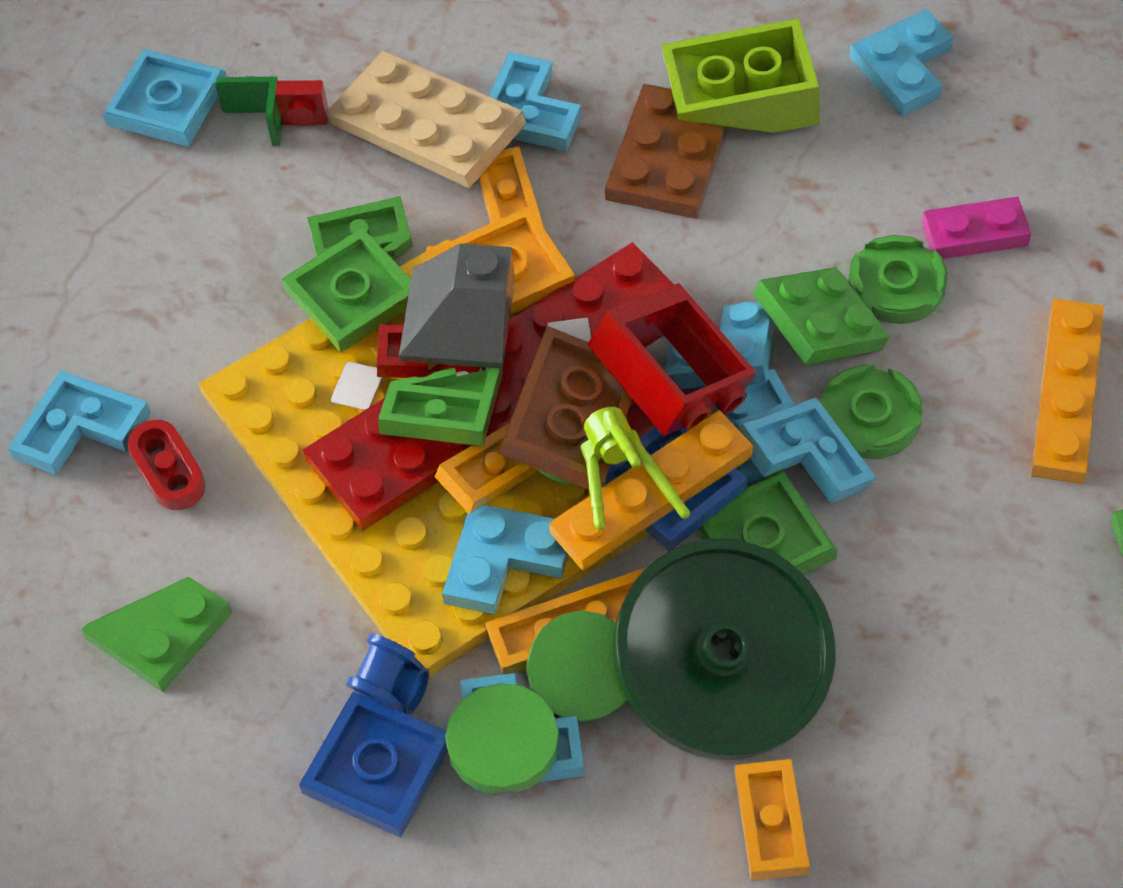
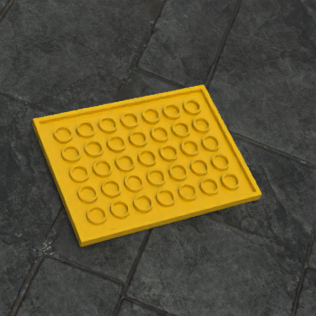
(398, 566)

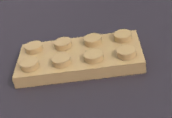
(426, 118)

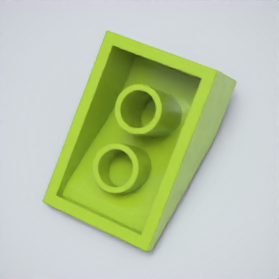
(745, 78)

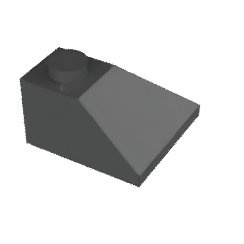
(460, 307)

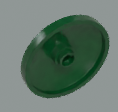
(724, 649)

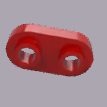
(169, 467)

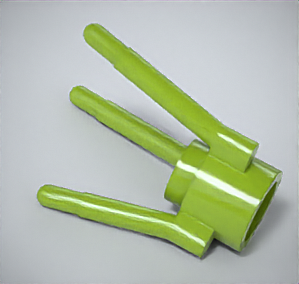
(615, 442)

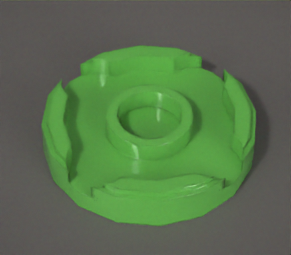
(898, 278)
(874, 409)
(575, 666)
(502, 738)

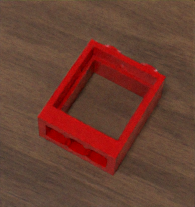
(695, 338)

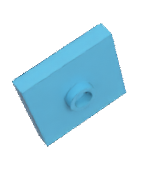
(164, 98)

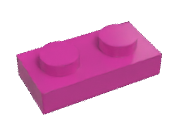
(976, 228)

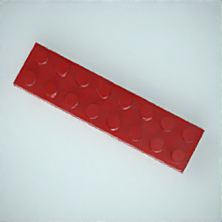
(382, 472)

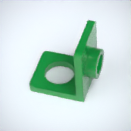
(252, 96)

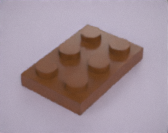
(662, 159)
(556, 400)

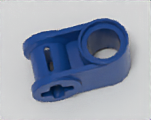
(391, 675)

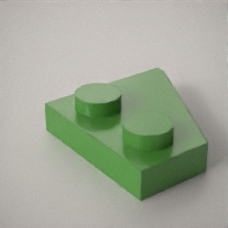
(380, 219)
(442, 406)
(160, 630)

